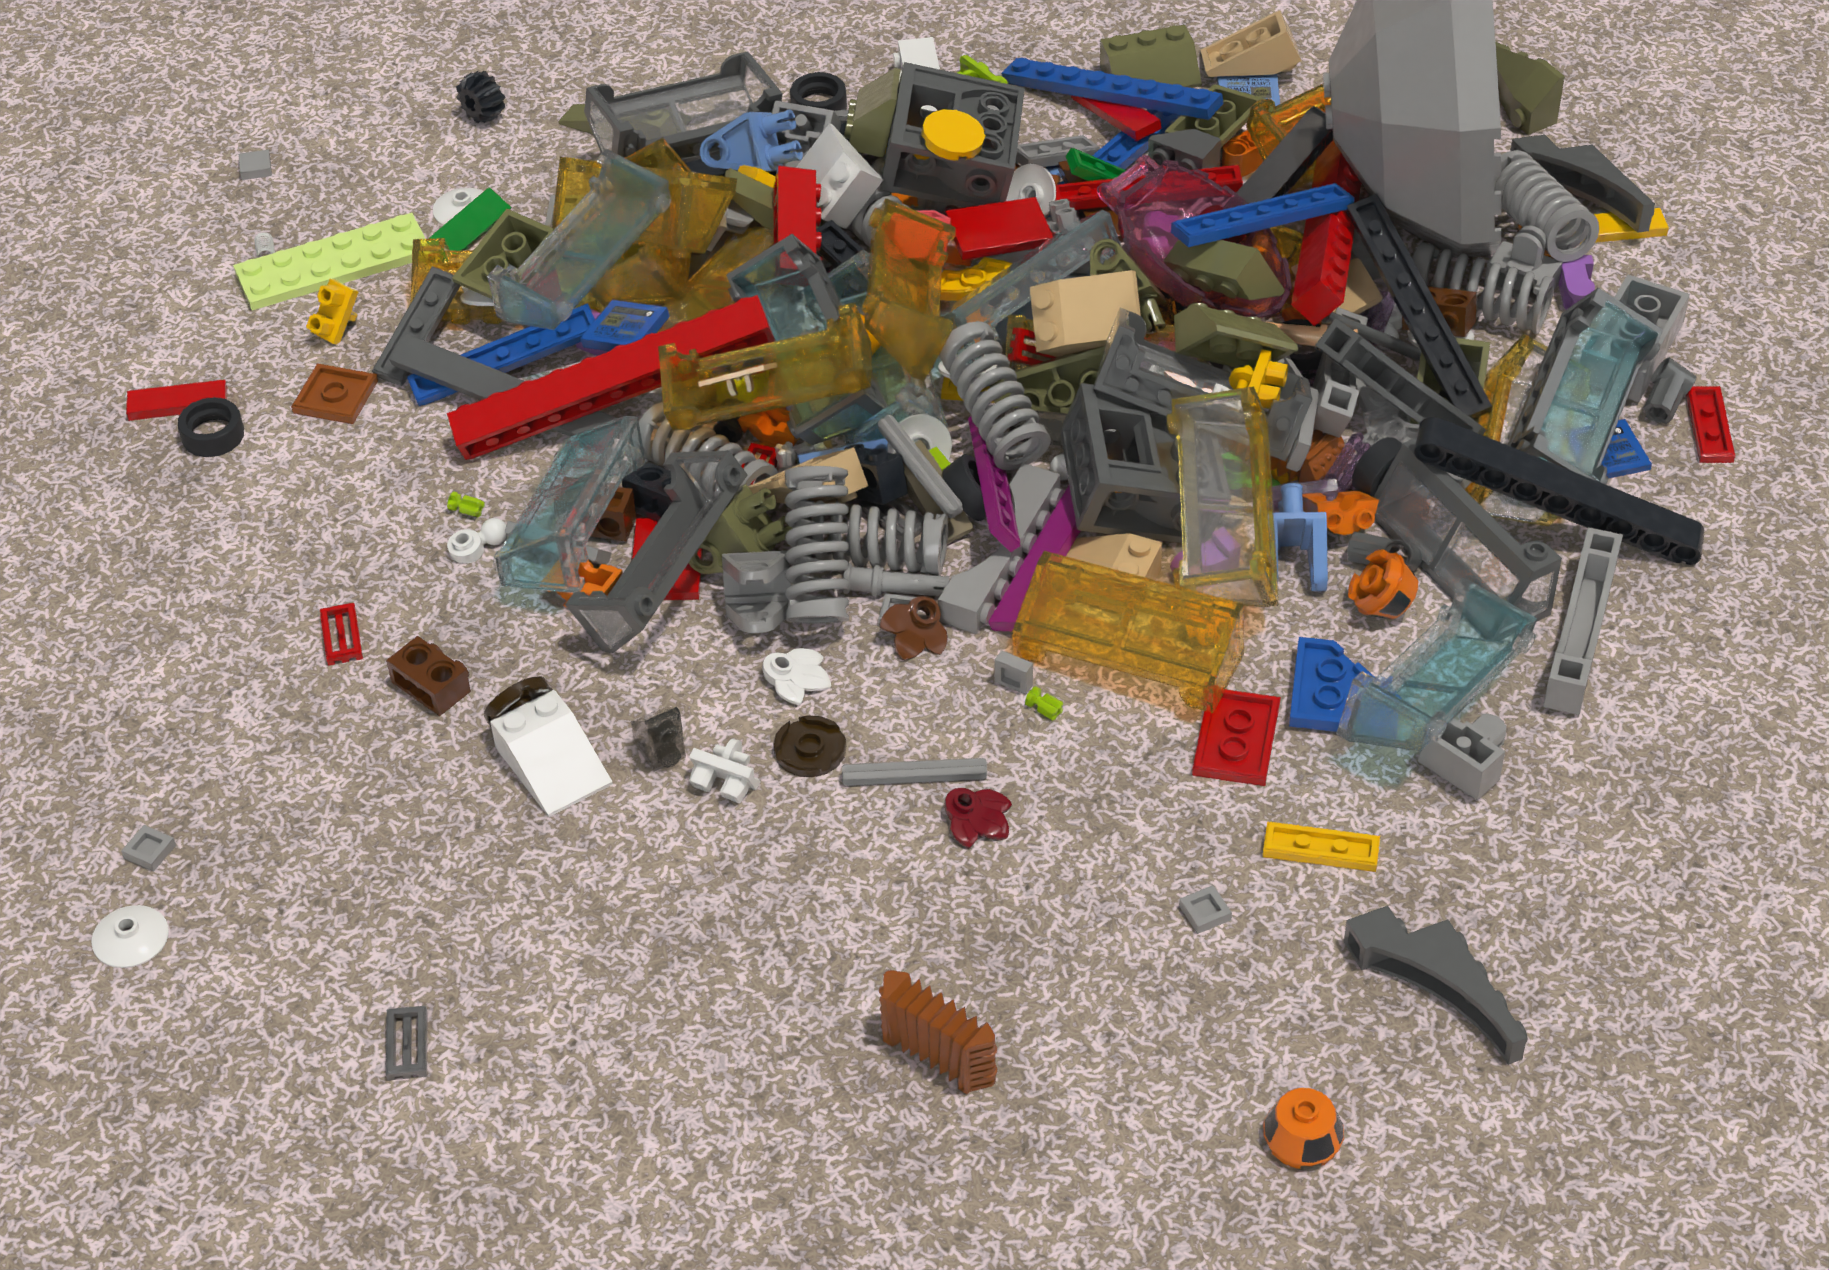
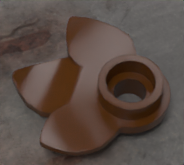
(911, 631)

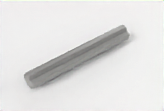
(920, 466)
(914, 771)

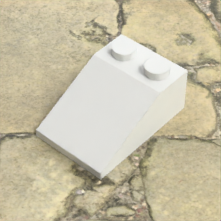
(843, 174)
(549, 753)

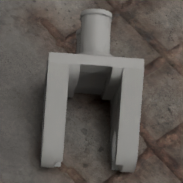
(755, 589)

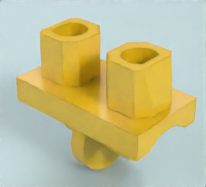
(333, 311)
(1264, 373)

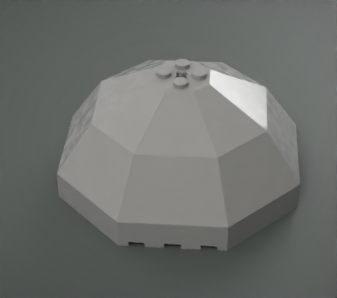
(1422, 116)

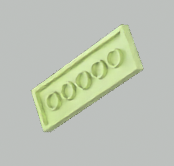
(337, 257)

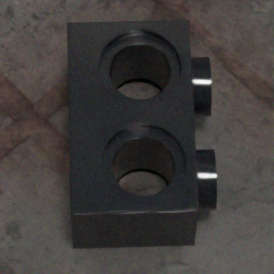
(883, 474)
(648, 490)

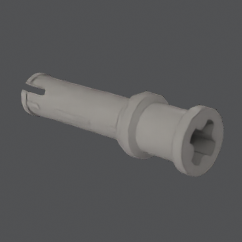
(878, 581)

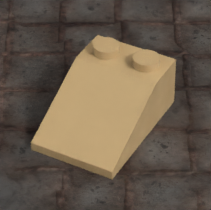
(1254, 50)
(1080, 310)
(843, 459)
(1120, 552)

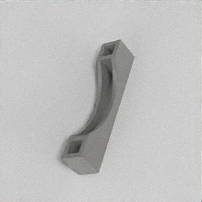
(972, 595)
(1583, 621)

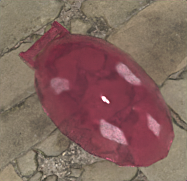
(1177, 194)

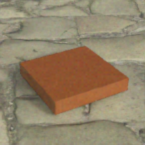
(334, 393)

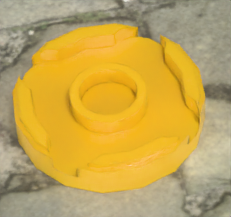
(952, 134)

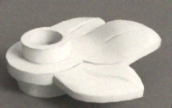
(795, 673)

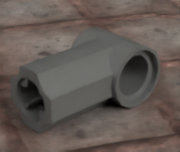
(1670, 386)
(1364, 544)

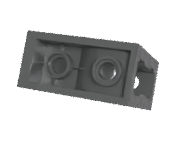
(942, 178)
(1133, 460)

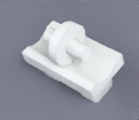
(737, 776)

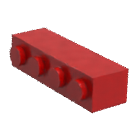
(795, 206)

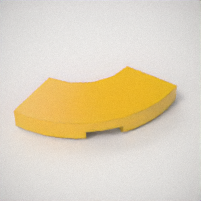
(962, 282)

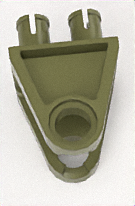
(1148, 293)
(741, 529)

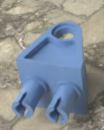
(753, 142)
(1304, 530)

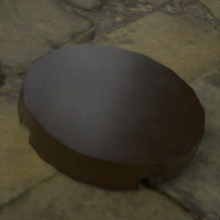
(516, 696)
(810, 756)

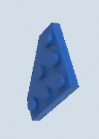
(1321, 684)

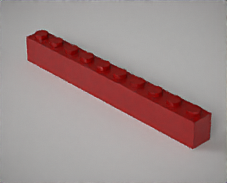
(1326, 244)
(601, 379)

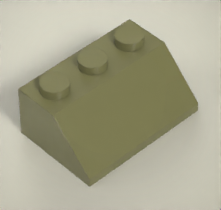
(1156, 55)
(872, 114)
(1227, 118)
(1225, 269)
(1228, 337)

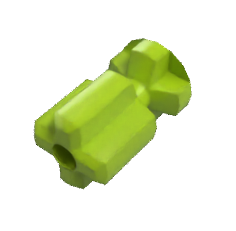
(466, 505)
(1047, 705)

